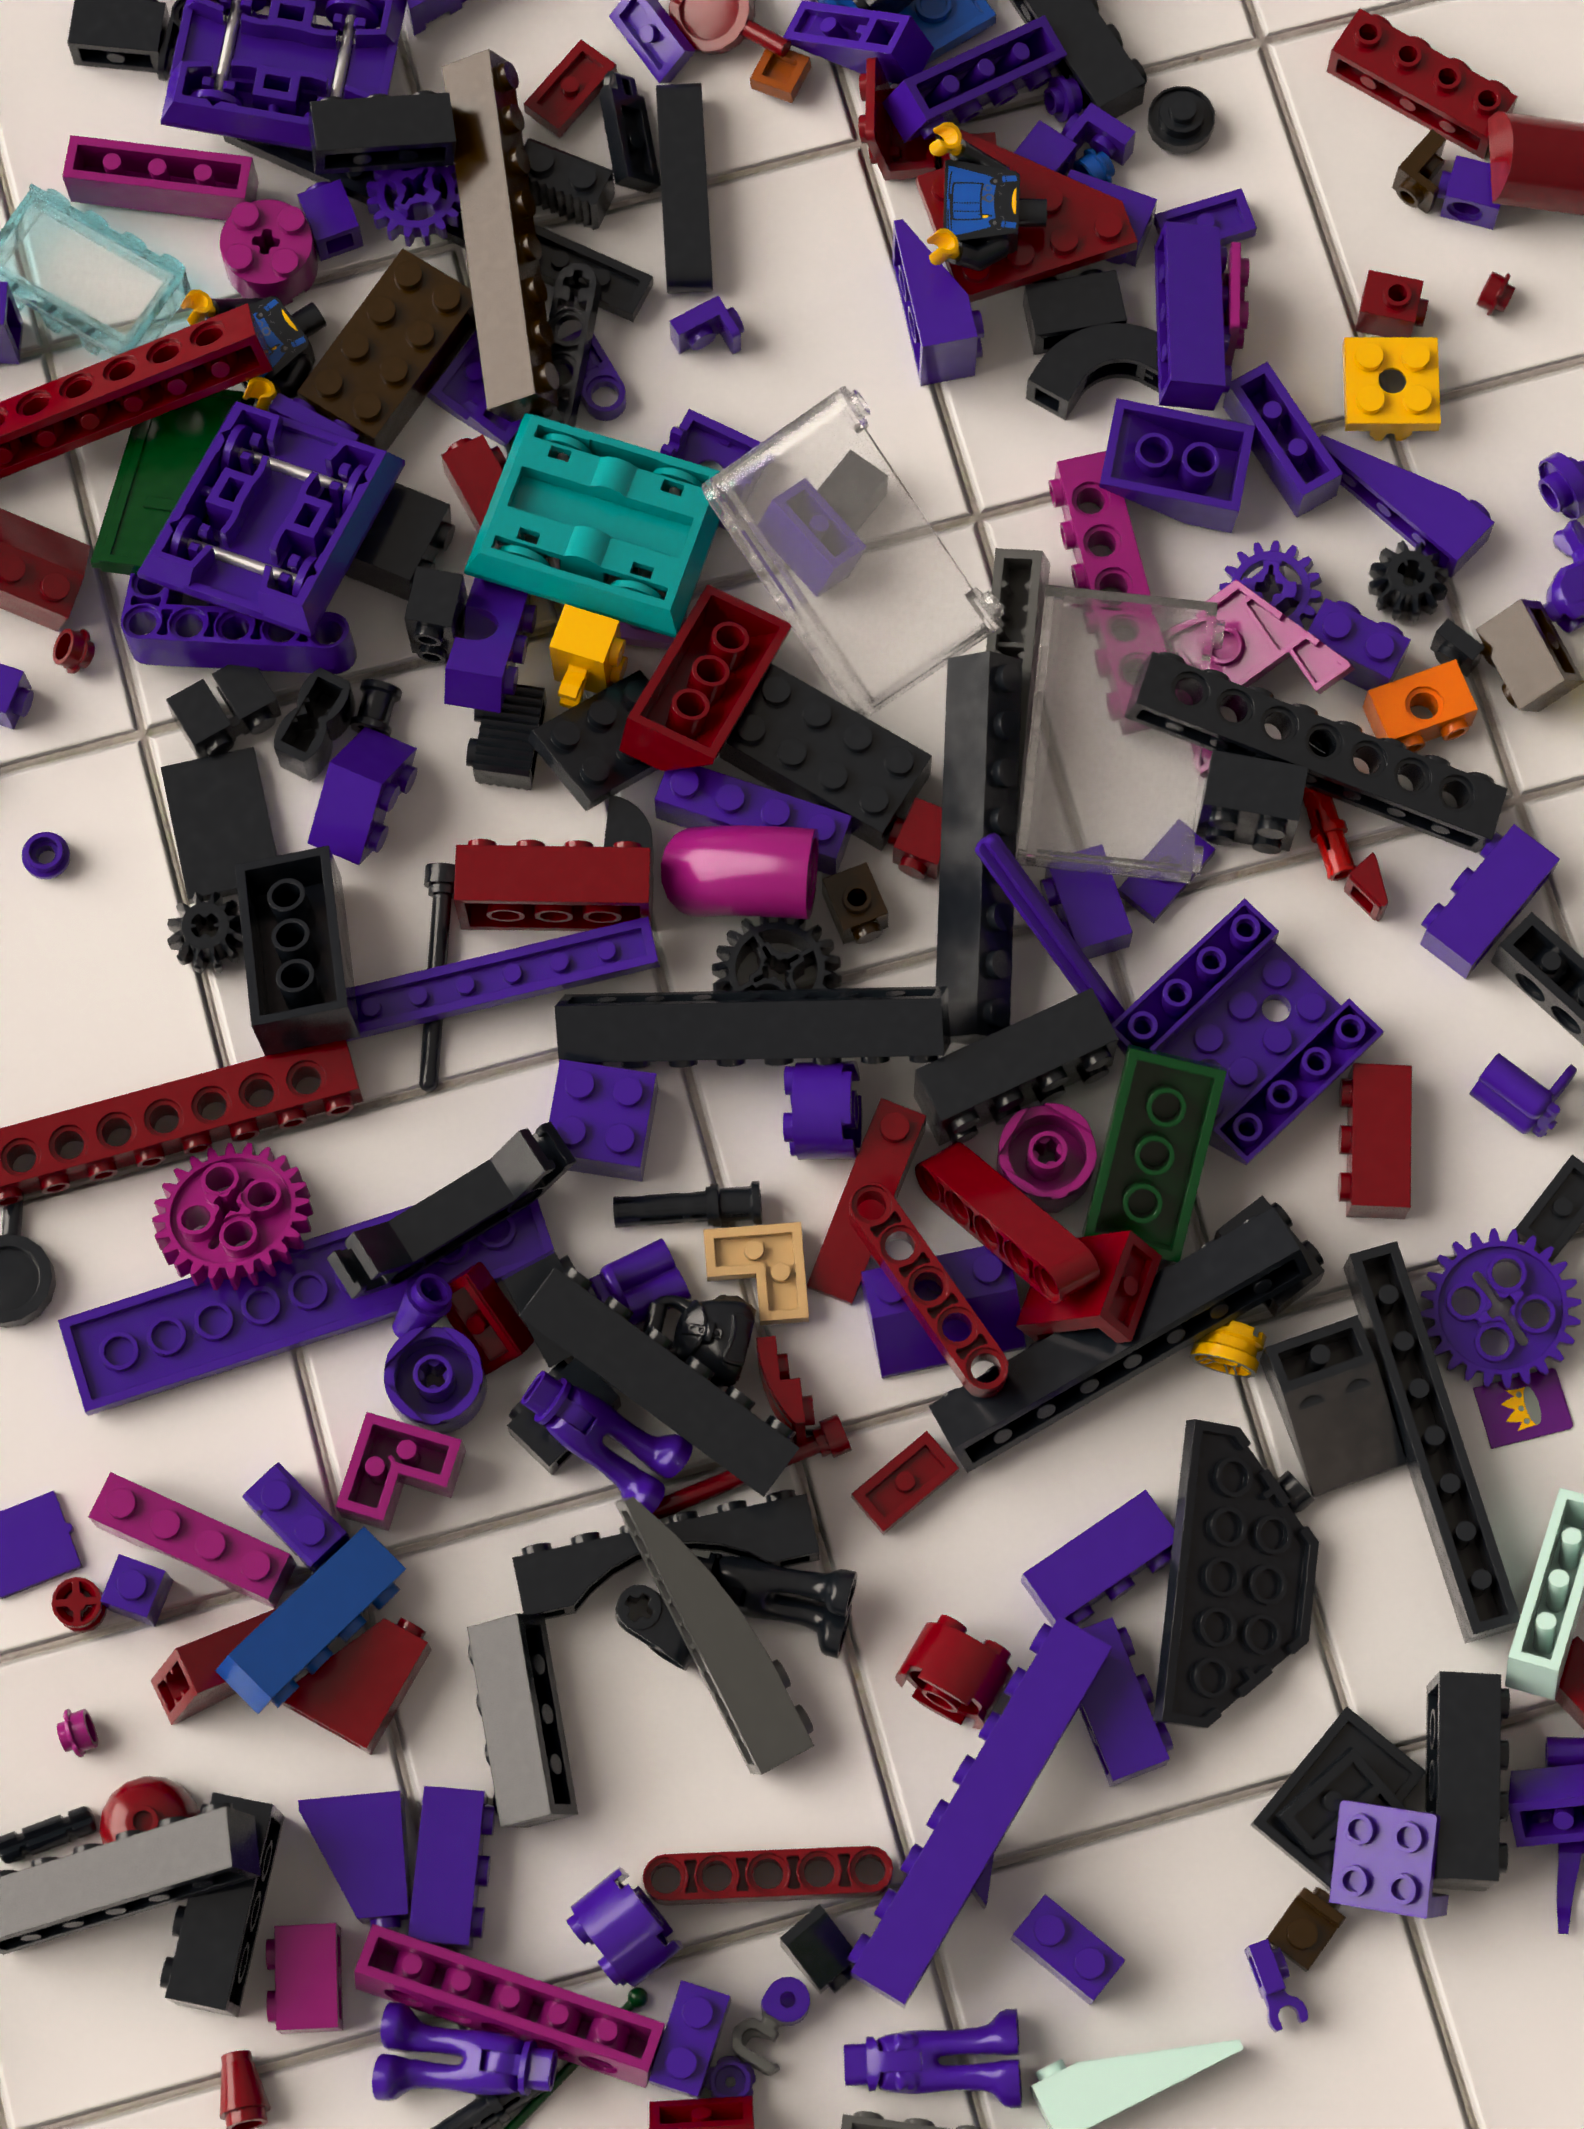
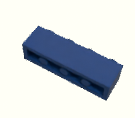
(311, 1620)

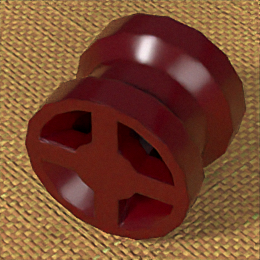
(77, 1595)

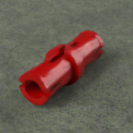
(1329, 834)

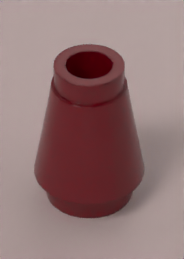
(242, 2093)

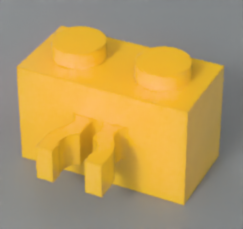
(586, 654)

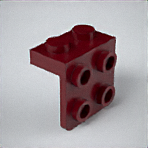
(884, 142)

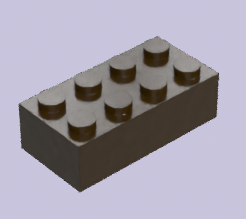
(392, 350)

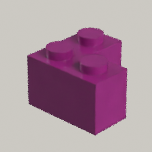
(389, 1457)

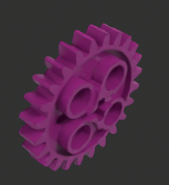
(232, 1216)

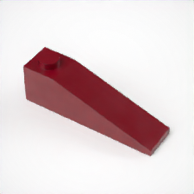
(884, 1160)

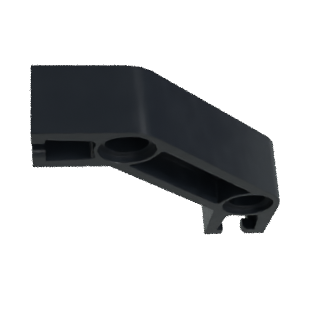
(453, 1215)

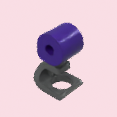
(782, 2005)

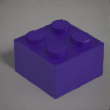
(605, 1117)

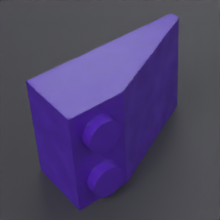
(936, 312)
(1178, 463)

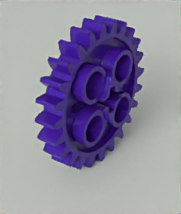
(1537, 1283)

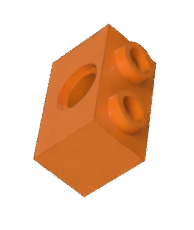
(1438, 689)

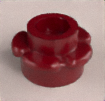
(1496, 293)
(73, 650)

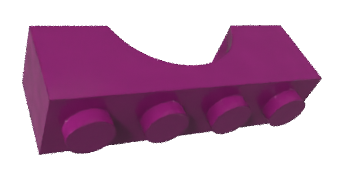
(193, 1539)

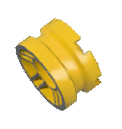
(1230, 1350)

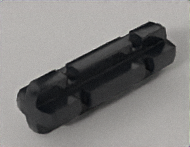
(47, 1834)

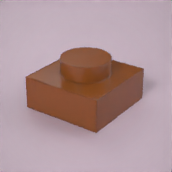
(780, 75)

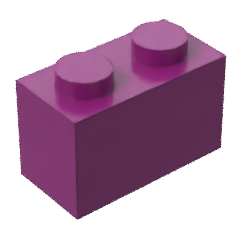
(306, 1978)

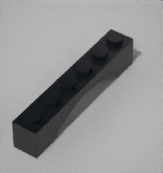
(564, 1577)

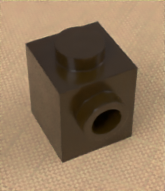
(855, 904)

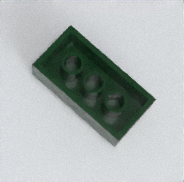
(1155, 1149)

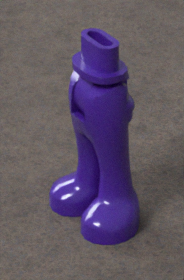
(581, 1422)
(490, 2063)
(910, 2064)

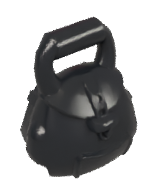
(710, 1331)

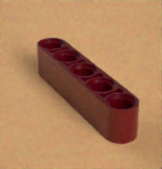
(1007, 1222)
(925, 1266)
(744, 1863)

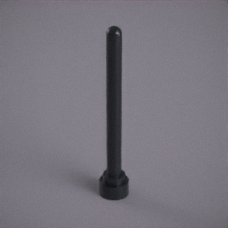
(440, 881)

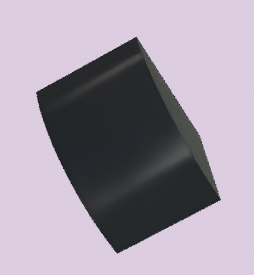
(627, 823)

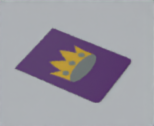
(1523, 1409)

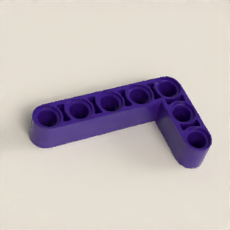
(261, 645)

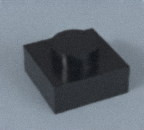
(1454, 643)

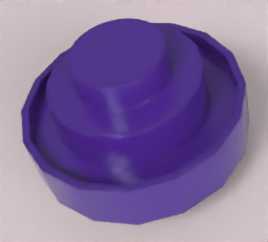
(1562, 484)

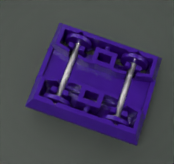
(263, 73)
(272, 523)

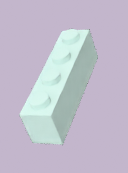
(1551, 1603)

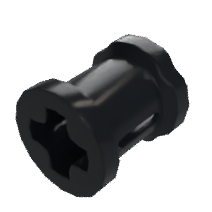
(376, 706)

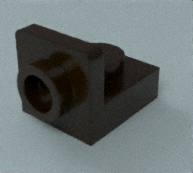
(1417, 170)
(1306, 1927)

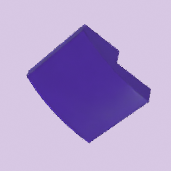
(463, 395)

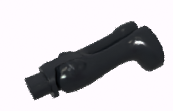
(756, 1591)

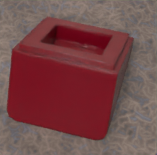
(1367, 888)

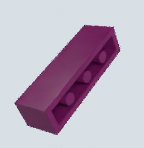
(157, 178)

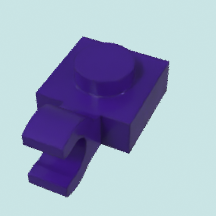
(1269, 1971)

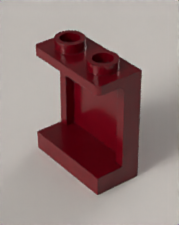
(1110, 1303)

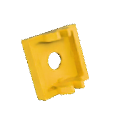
(1384, 413)

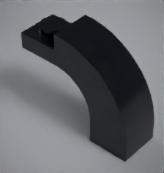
(1089, 358)

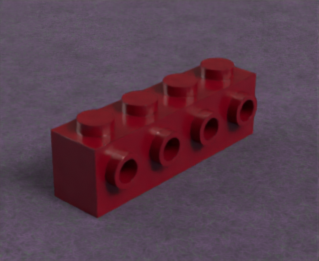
(1419, 81)

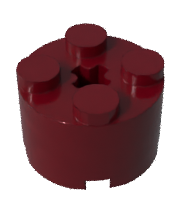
(956, 1672)

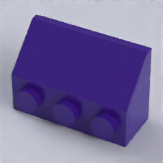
(899, 1337)

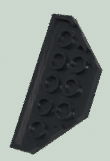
(1234, 1582)

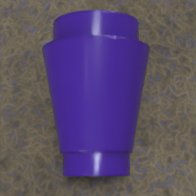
(423, 1304)

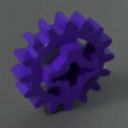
(419, 214)
(1273, 562)

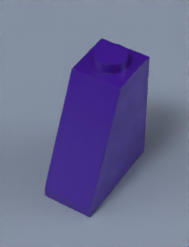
(366, 1851)

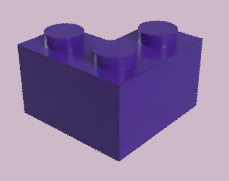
(359, 792)

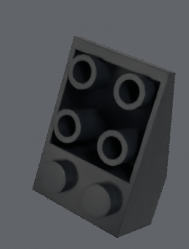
(1333, 1405)

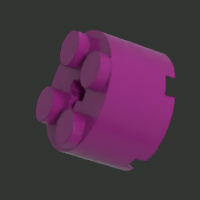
(268, 250)
(1032, 1135)

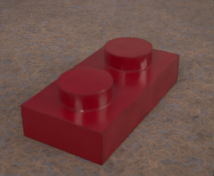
(569, 88)
(905, 1482)

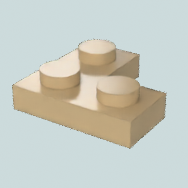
(771, 1256)

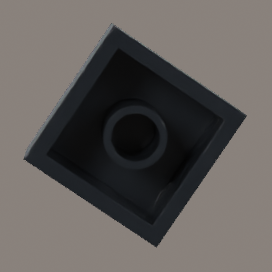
(1251, 802)

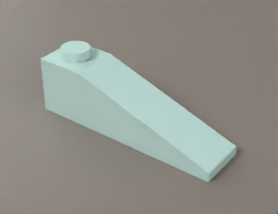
(1105, 2087)

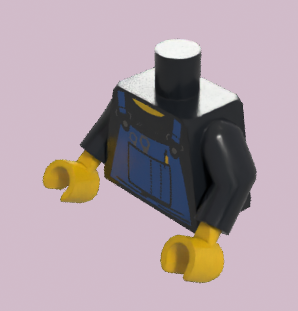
(979, 205)
(285, 339)

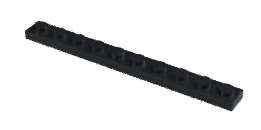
(621, 285)

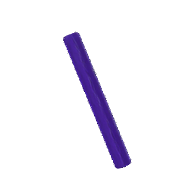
(1045, 922)

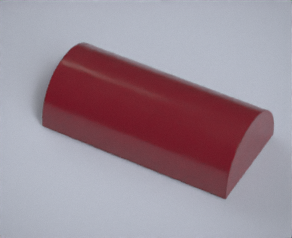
(1537, 162)

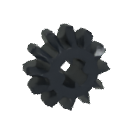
(1389, 578)
(206, 949)

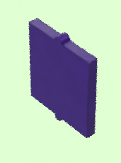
(35, 1544)

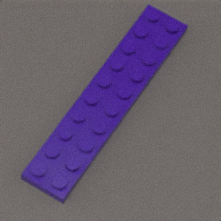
(198, 1332)

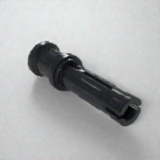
(711, 1205)

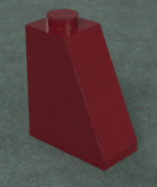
(188, 1676)
(363, 1683)

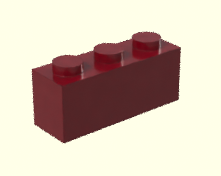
(1376, 1141)

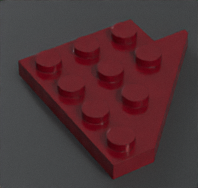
(1079, 229)

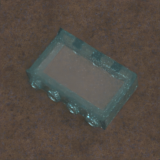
(88, 274)

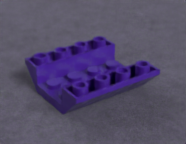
(1213, 1014)

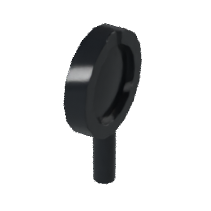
(25, 1272)

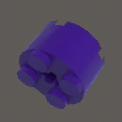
(824, 1111)
(441, 1353)
(624, 1929)

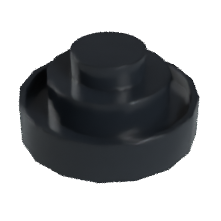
(1181, 119)

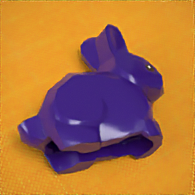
(1566, 591)

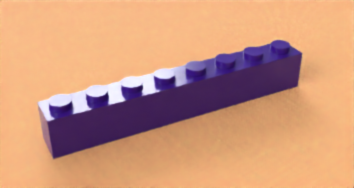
(980, 1811)

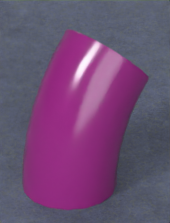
(742, 871)

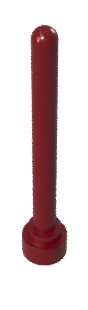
(826, 1440)

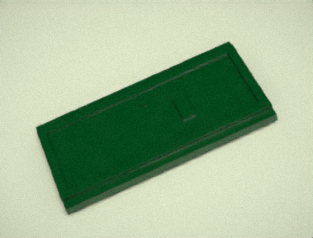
(152, 477)

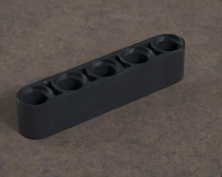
(684, 188)

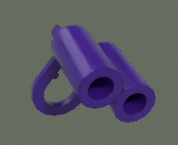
(1519, 1097)
(640, 1279)

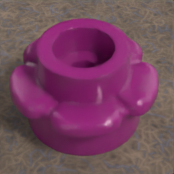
(77, 1732)

